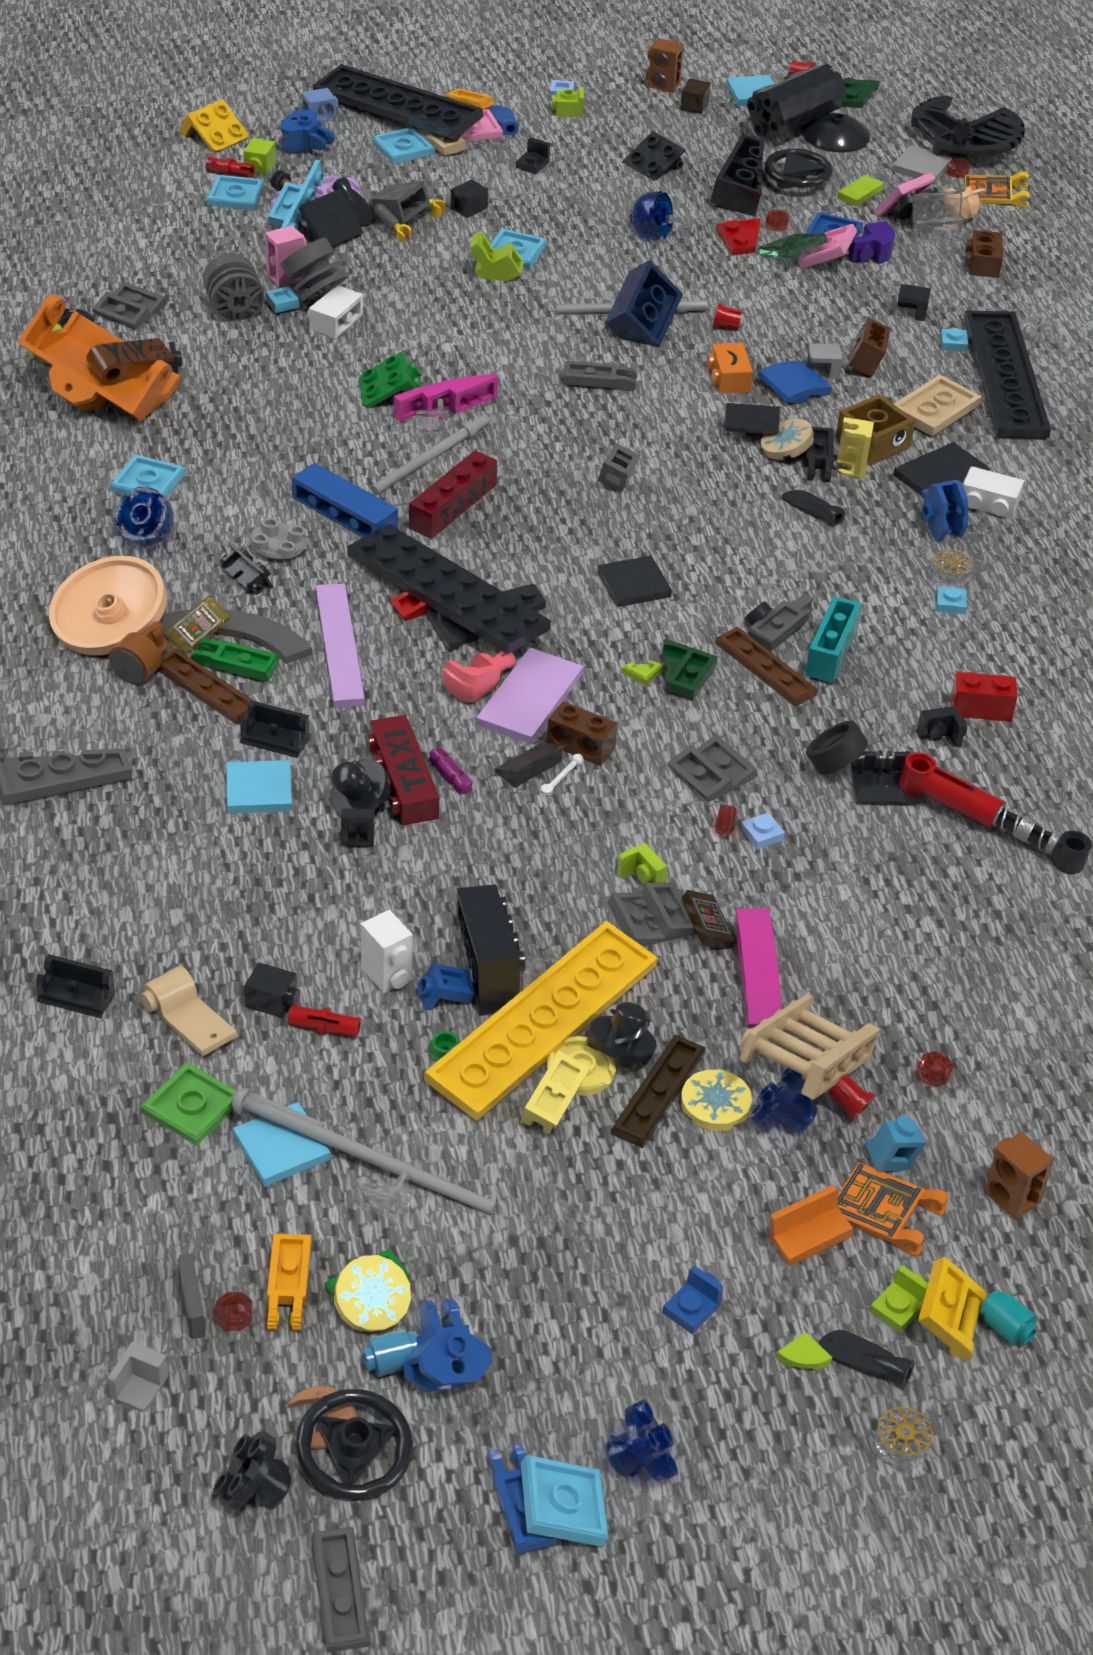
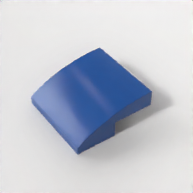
(794, 381)

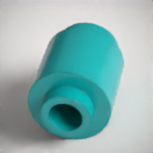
(1009, 1317)

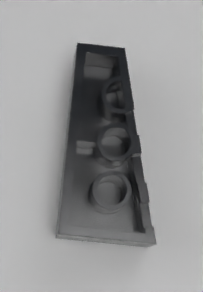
(740, 177)

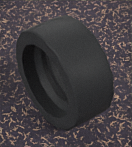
(837, 747)

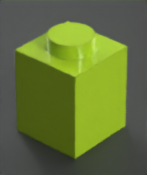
(261, 154)

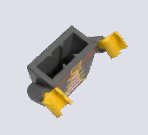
(402, 202)

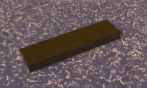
(658, 1091)

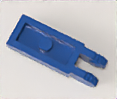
(511, 1498)

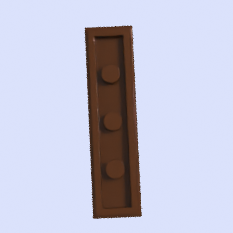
(766, 666)
(205, 685)

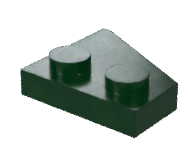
(858, 92)
(686, 668)

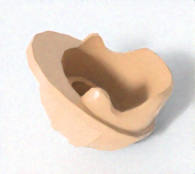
(970, 202)

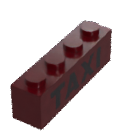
(452, 494)
(410, 782)

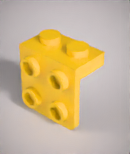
(215, 126)

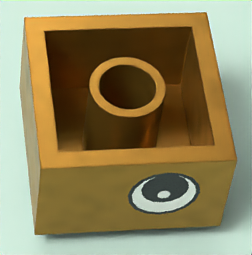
(891, 426)

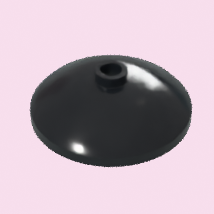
(836, 133)

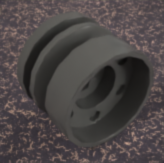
(312, 266)
(233, 287)

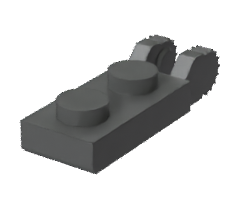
(599, 375)

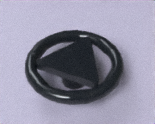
(798, 167)
(354, 1444)

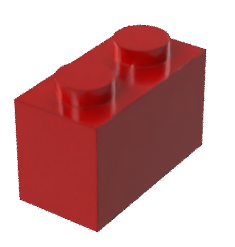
(984, 696)

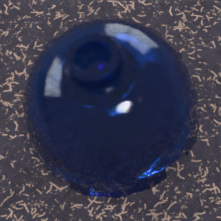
(652, 214)
(144, 516)

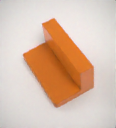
(809, 1226)

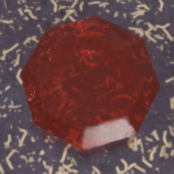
(958, 168)
(777, 220)
(726, 819)
(935, 1068)
(234, 1311)

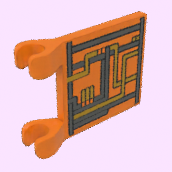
(885, 1204)

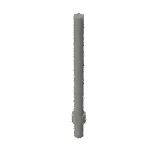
(599, 308)
(466, 430)

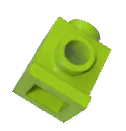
(568, 102)

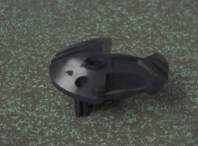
(981, 137)

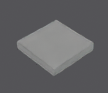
(919, 161)

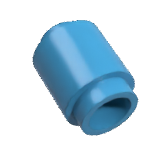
(388, 1352)

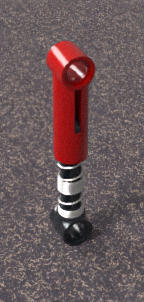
(923, 777)

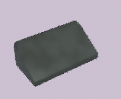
(530, 763)

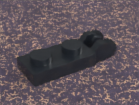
(820, 453)

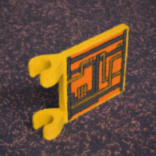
(1000, 188)

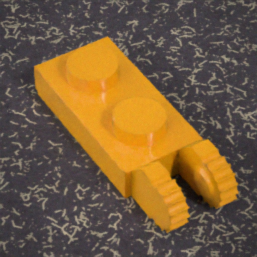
(288, 1277)

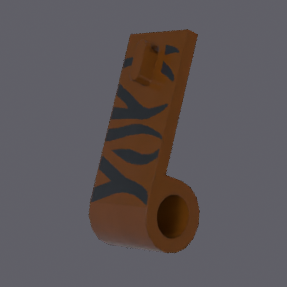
(112, 359)

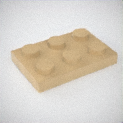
(938, 404)

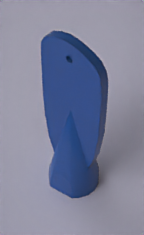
(505, 119)

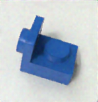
(445, 983)
(695, 1300)

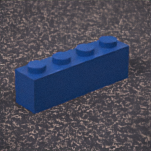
(342, 501)

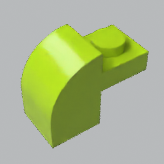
(496, 264)

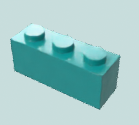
(833, 639)

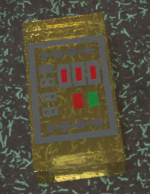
(197, 625)

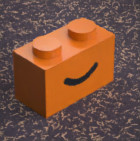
(730, 368)

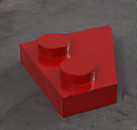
(739, 236)

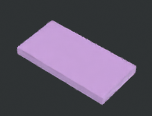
(529, 695)

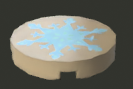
(793, 439)

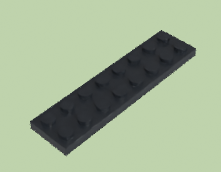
(400, 101)
(1007, 374)
(449, 588)

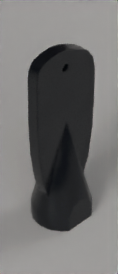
(360, 208)
(814, 505)
(867, 1357)

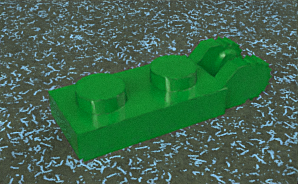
(236, 659)

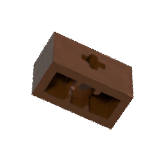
(869, 347)

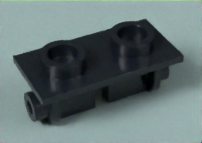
(253, 576)

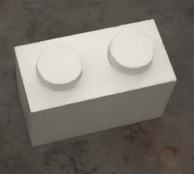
(335, 311)
(992, 492)
(386, 951)

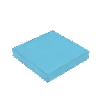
(743, 87)
(403, 145)
(235, 192)
(527, 246)
(147, 472)
(258, 786)
(277, 1150)
(564, 1501)

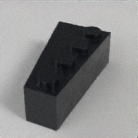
(490, 946)

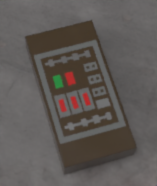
(708, 920)

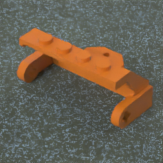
(71, 376)

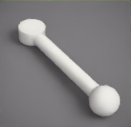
(547, 789)

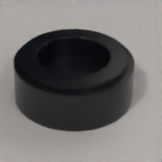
(757, 613)

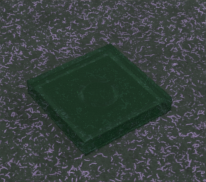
(793, 244)

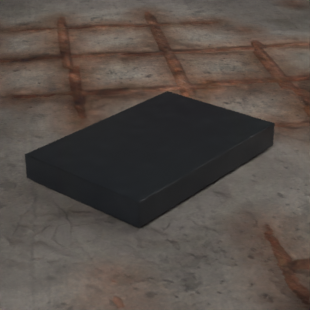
(938, 466)

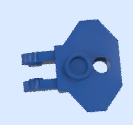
(304, 133)
(945, 509)
(445, 1355)

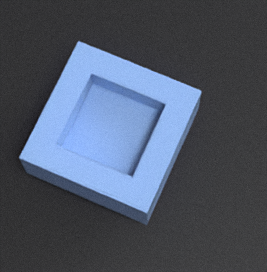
(560, 85)
(762, 830)

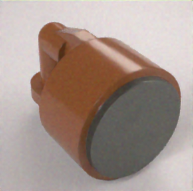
(139, 654)

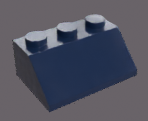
(644, 306)

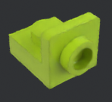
(644, 863)
(901, 1300)

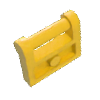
(944, 1304)

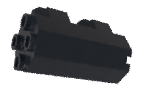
(795, 101)

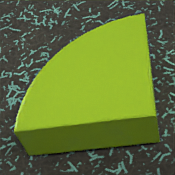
(642, 672)
(804, 1353)

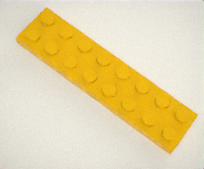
(540, 1020)

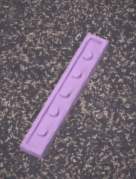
(339, 646)

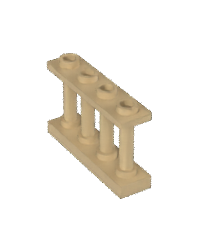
(824, 1067)

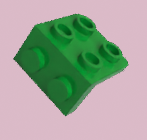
(388, 378)

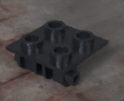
(655, 156)
(878, 778)

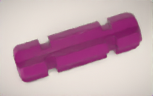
(451, 770)

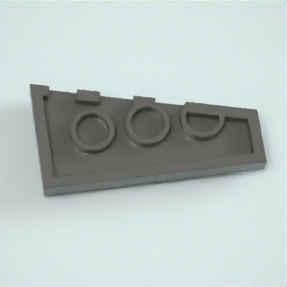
(42, 776)

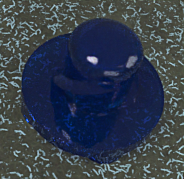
(785, 1103)
(642, 1445)

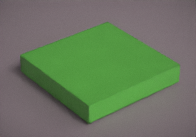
(190, 1104)

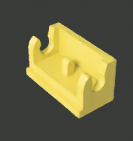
(854, 447)
(555, 1092)

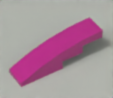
(456, 394)
(757, 964)

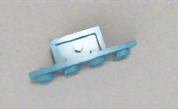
(285, 209)

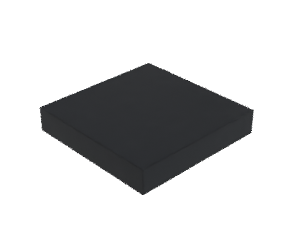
(331, 218)
(634, 581)

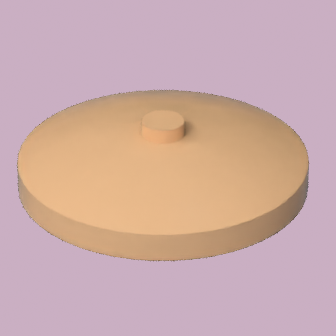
(107, 603)

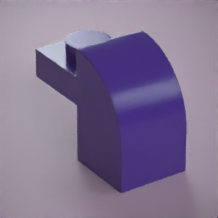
(874, 244)

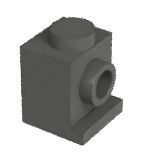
(618, 467)

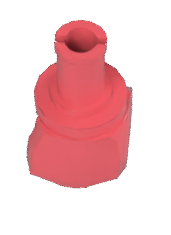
(475, 682)

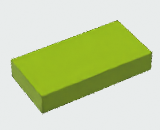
(860, 190)

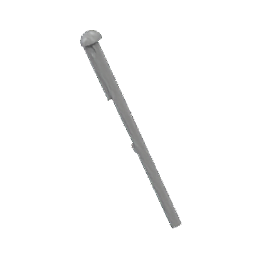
(245, 1099)

